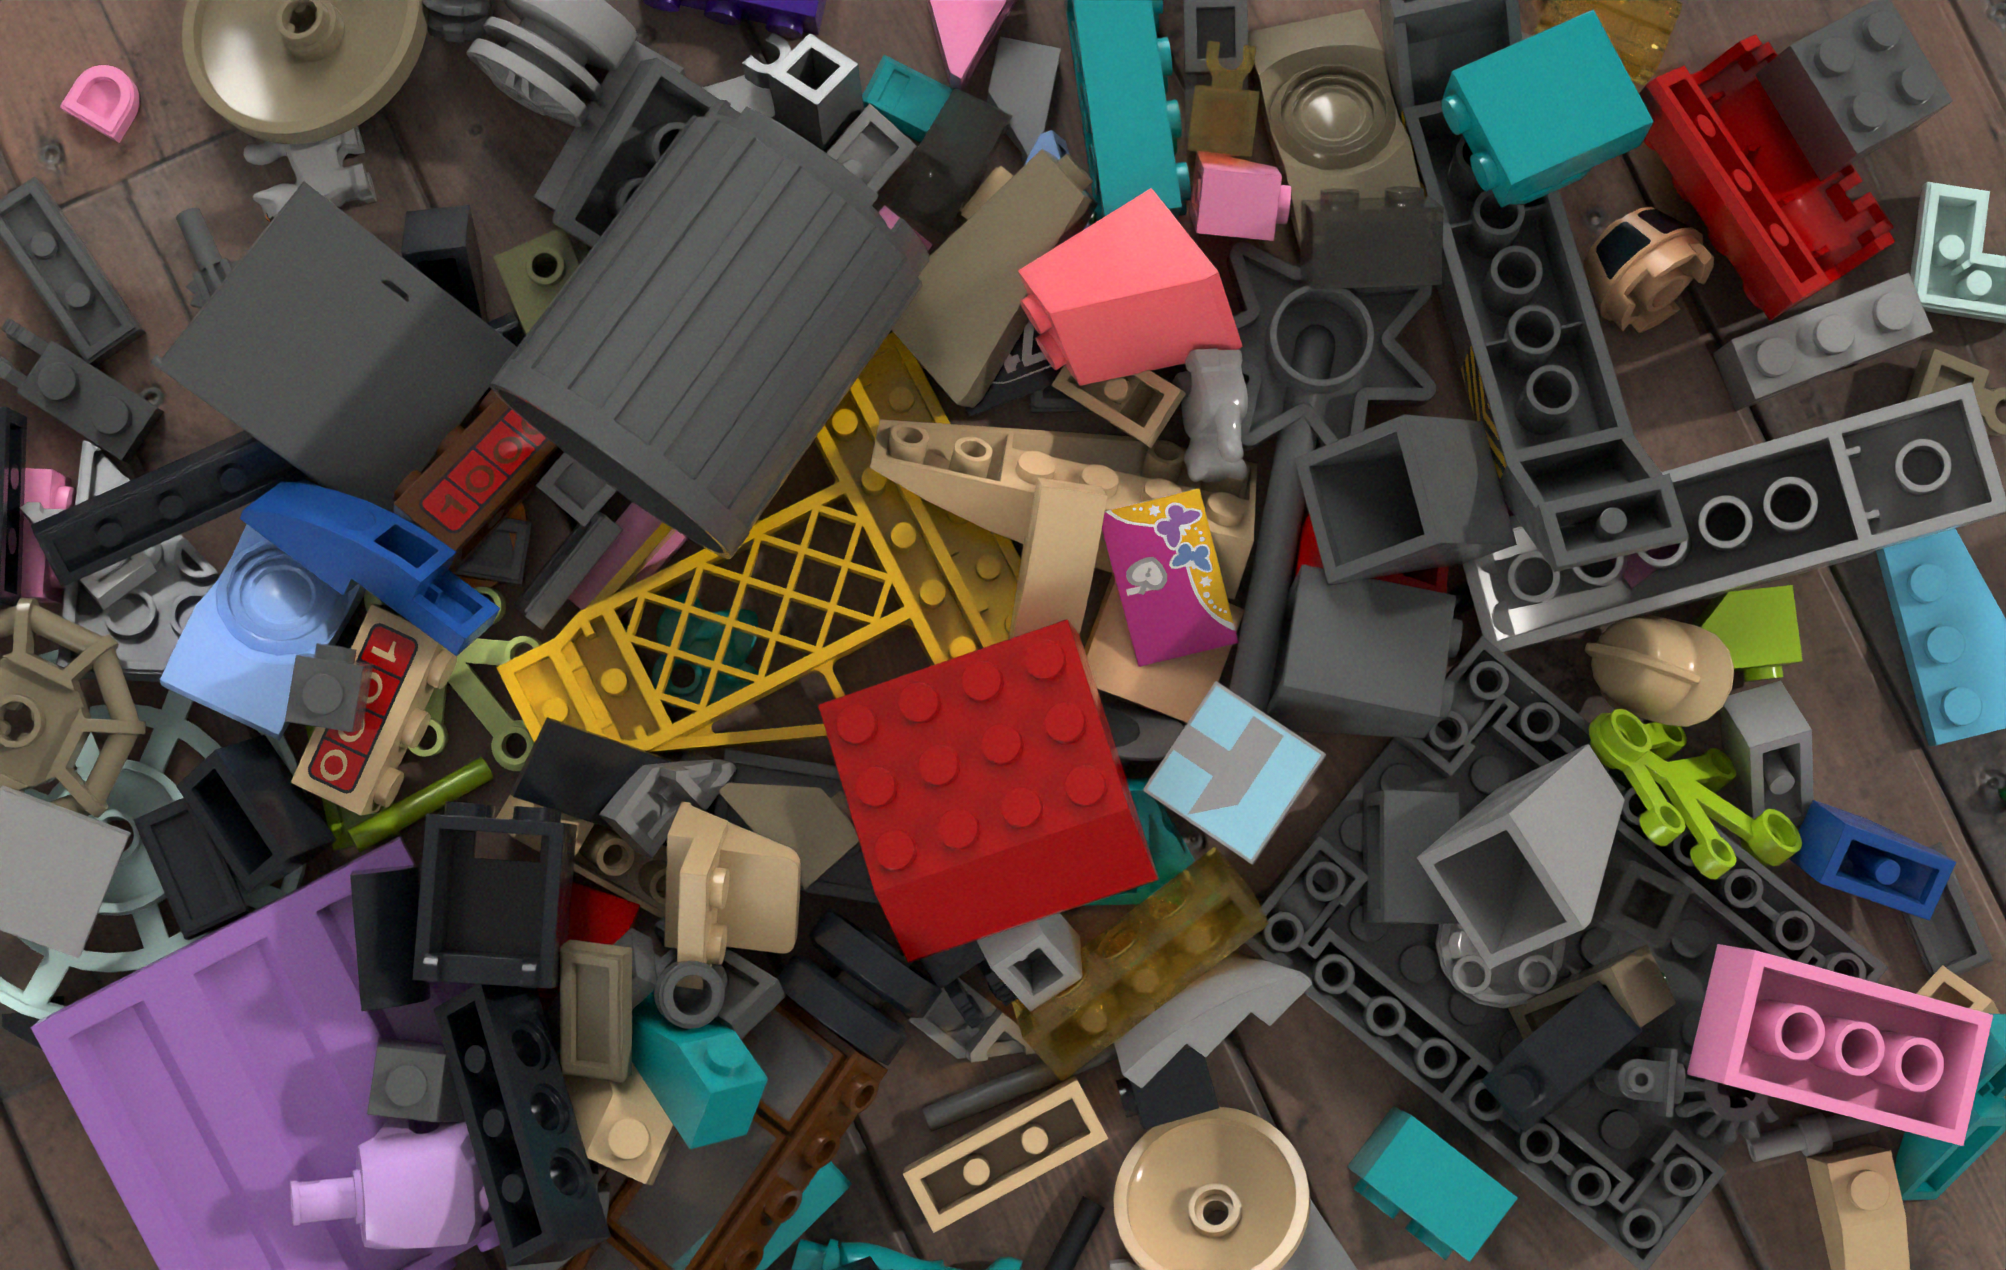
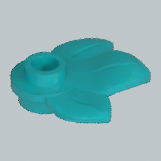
(703, 640)

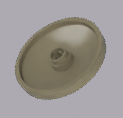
(301, 64)

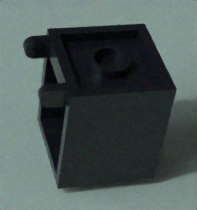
(493, 915)

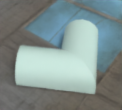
(1948, 255)

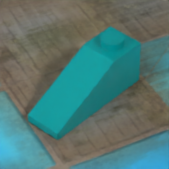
(697, 1075)

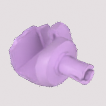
(404, 1189)

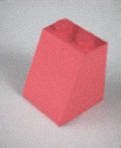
(1127, 296)

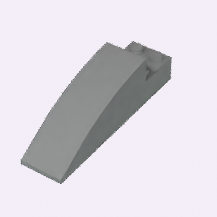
(1765, 519)

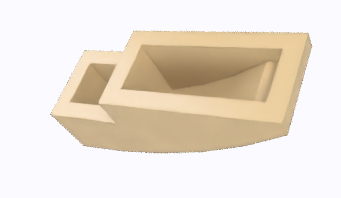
(1058, 555)

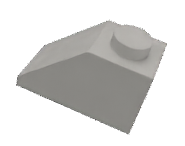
(1769, 751)

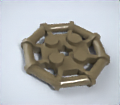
(62, 709)

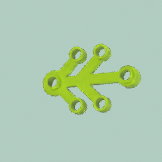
(1690, 784)

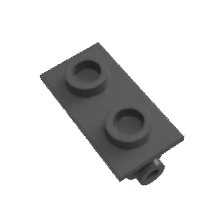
(1651, 1080)

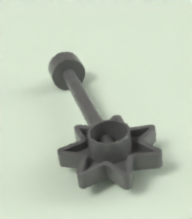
(1308, 378)

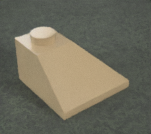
(621, 1124)

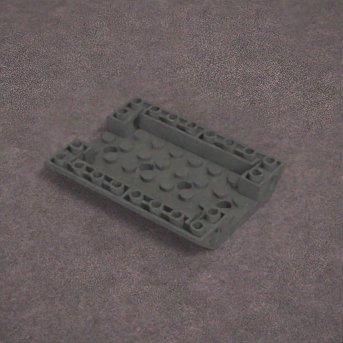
(1610, 1167)

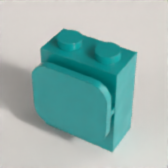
(1545, 110)

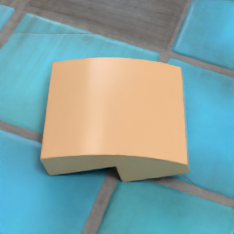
(1165, 687)

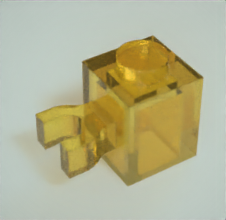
(1224, 113)

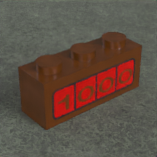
(476, 478)

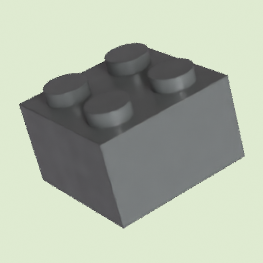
(1853, 87)

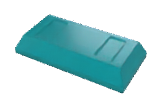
(905, 97)

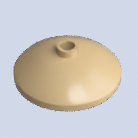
(1209, 1165)

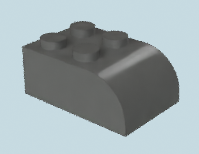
(628, 146)

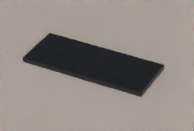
(578, 770)

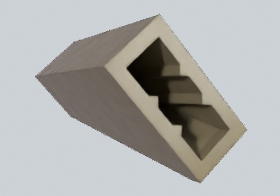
(972, 288)

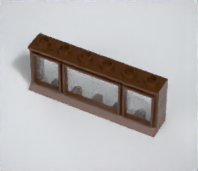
(729, 1197)

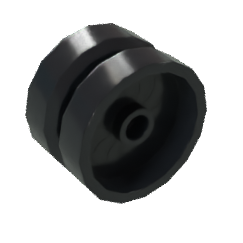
(854, 991)

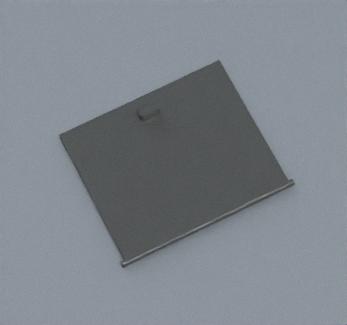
(329, 356)

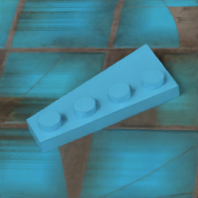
(1948, 636)

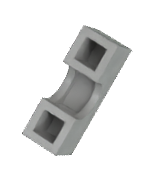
(1822, 341)

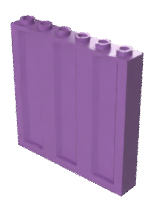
(243, 1074)

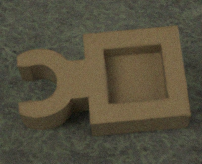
(1942, 371)

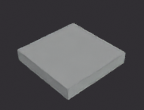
(53, 870)

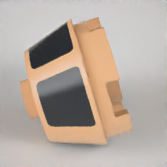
(1644, 266)

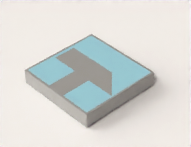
(1234, 772)

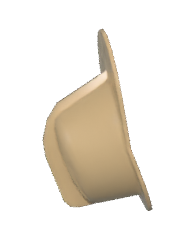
(1662, 670)

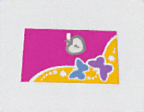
(1168, 577)

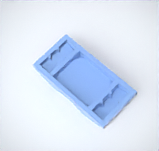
(250, 628)

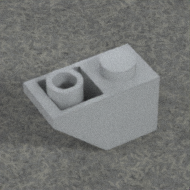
(1036, 959)

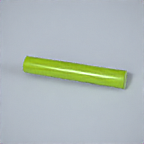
(419, 804)

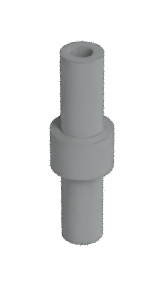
(1808, 1134)

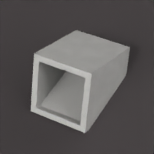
(1529, 857)

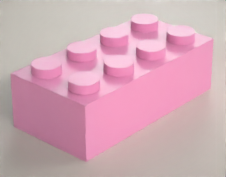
(1840, 1044)

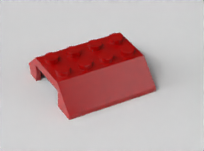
(1755, 184)

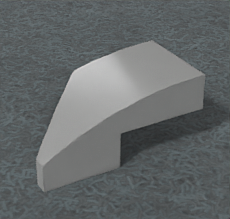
(1024, 87)
(651, 797)

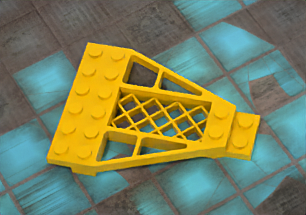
(944, 571)

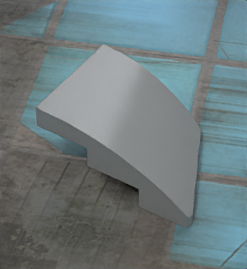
(1209, 1012)

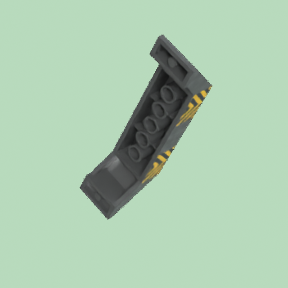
(1524, 316)

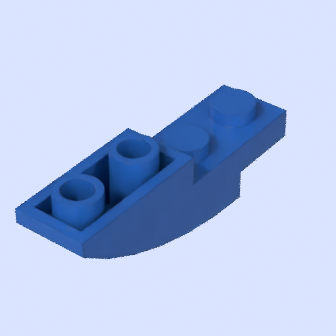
(363, 544)

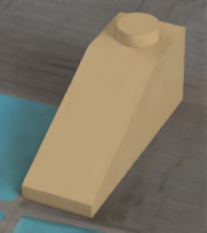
(1860, 1208)

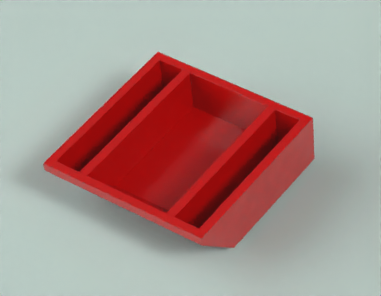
(987, 791)

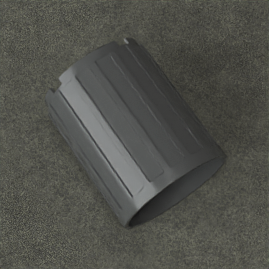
(716, 325)

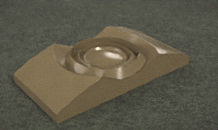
(1330, 109)

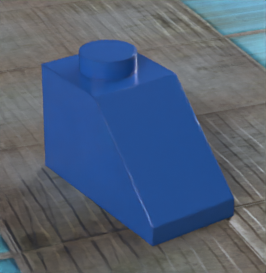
(1871, 861)

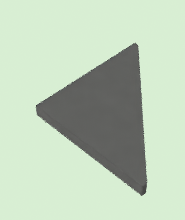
(154, 612)

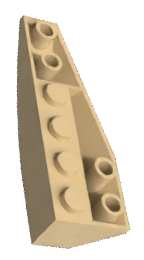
(994, 471)

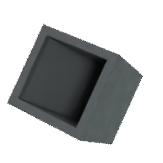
(1405, 498)
(1363, 657)

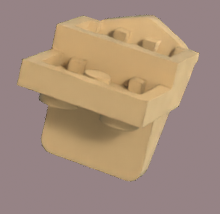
(727, 890)

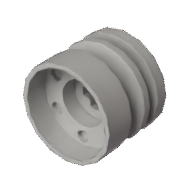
(546, 53)

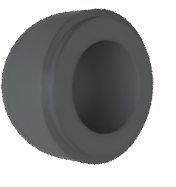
(689, 1006)

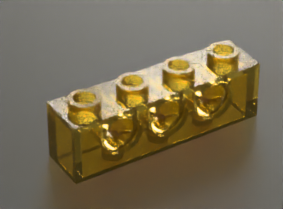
(1144, 962)

